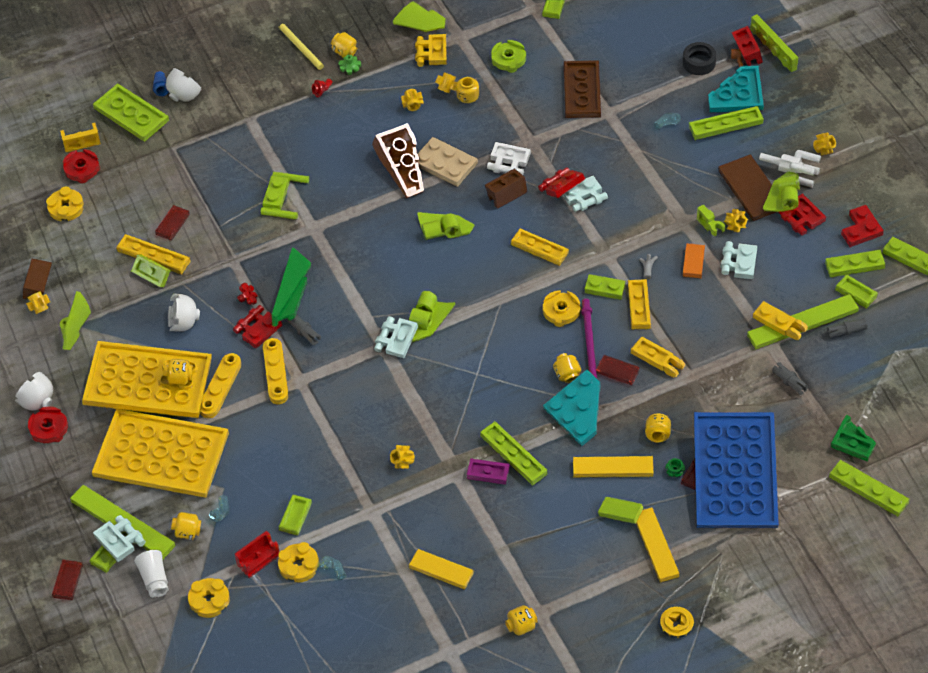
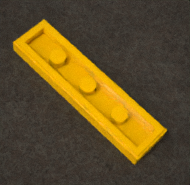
(167, 258)
(613, 466)
(656, 546)

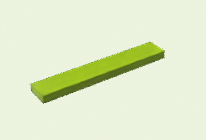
(812, 317)
(107, 511)

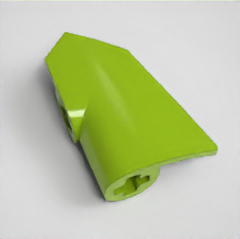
(418, 18)
(783, 193)
(443, 225)
(429, 314)
(72, 324)

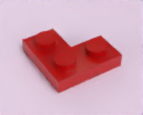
(865, 227)

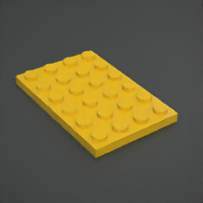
(135, 380)
(160, 453)

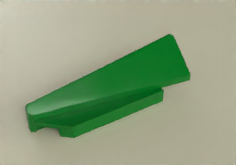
(291, 287)

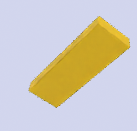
(539, 247)
(639, 304)
(441, 569)

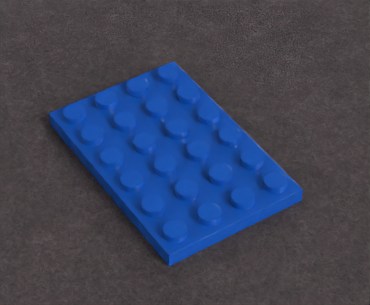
(735, 470)

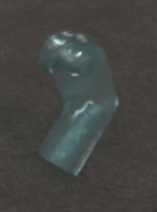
(667, 119)
(223, 510)
(335, 564)

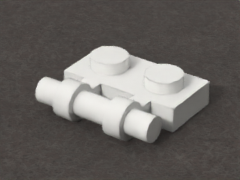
(508, 154)

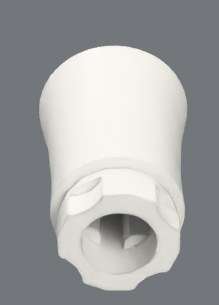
(152, 571)

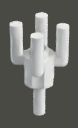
(794, 164)

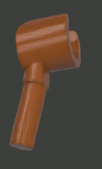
(736, 54)

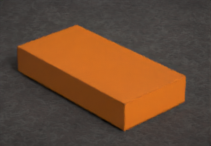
(693, 260)

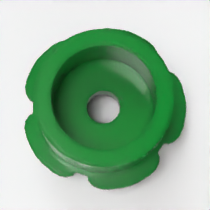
(675, 463)

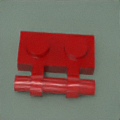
(561, 182)
(808, 215)
(258, 332)

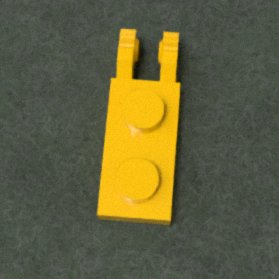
(779, 321)
(657, 356)

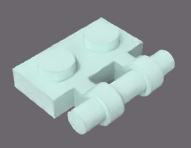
(584, 190)
(745, 261)
(401, 338)
(115, 542)

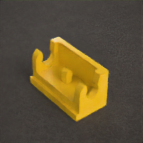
(81, 139)

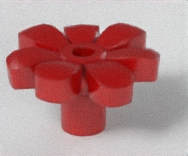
(247, 294)

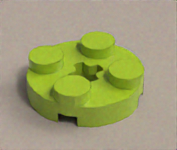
(506, 63)

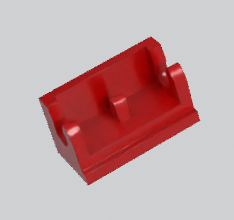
(747, 45)
(257, 554)

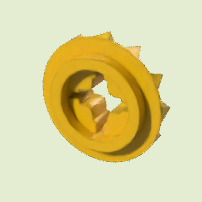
(673, 614)

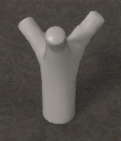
(648, 265)

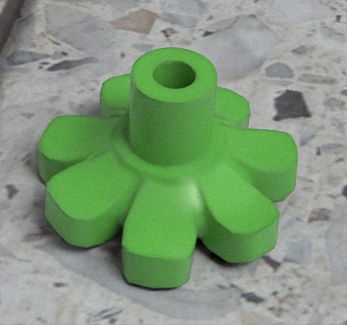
(349, 63)

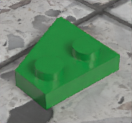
(853, 440)

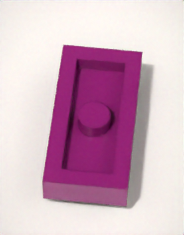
(488, 471)

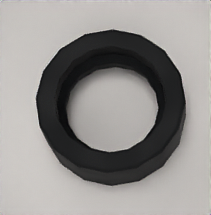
(701, 49)

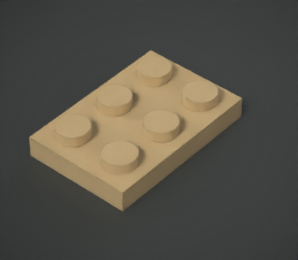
(446, 161)

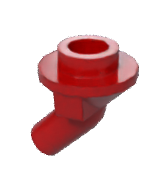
(320, 87)

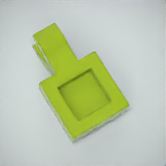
(706, 219)

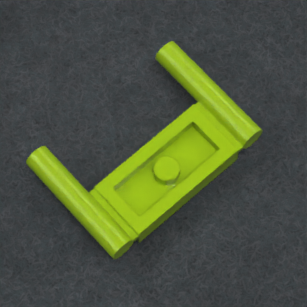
(276, 194)

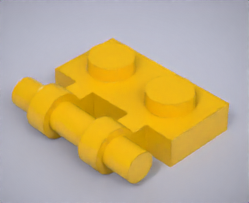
(437, 50)

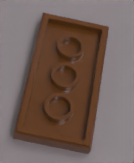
(582, 89)
(748, 185)

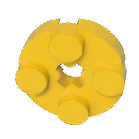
(63, 196)
(558, 316)
(295, 552)
(205, 587)

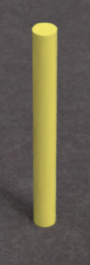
(301, 46)

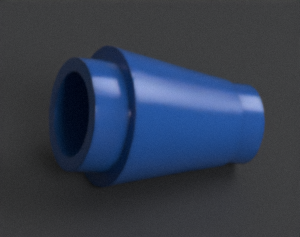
(160, 84)

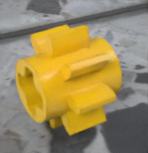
(446, 82)
(412, 99)
(824, 143)
(735, 220)
(38, 302)
(402, 457)

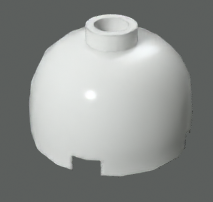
(181, 87)
(182, 313)
(36, 393)

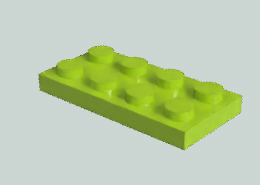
(131, 112)

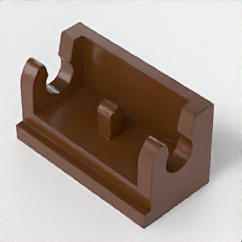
(506, 188)
(36, 277)

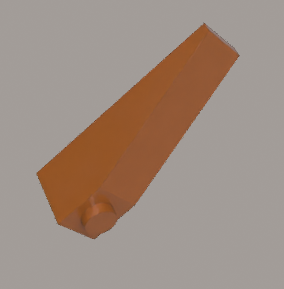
(399, 156)

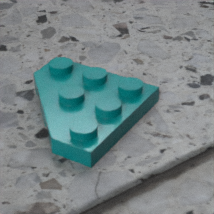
(738, 92)
(577, 407)

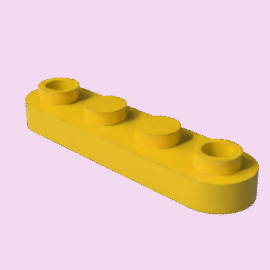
(275, 371)
(220, 385)

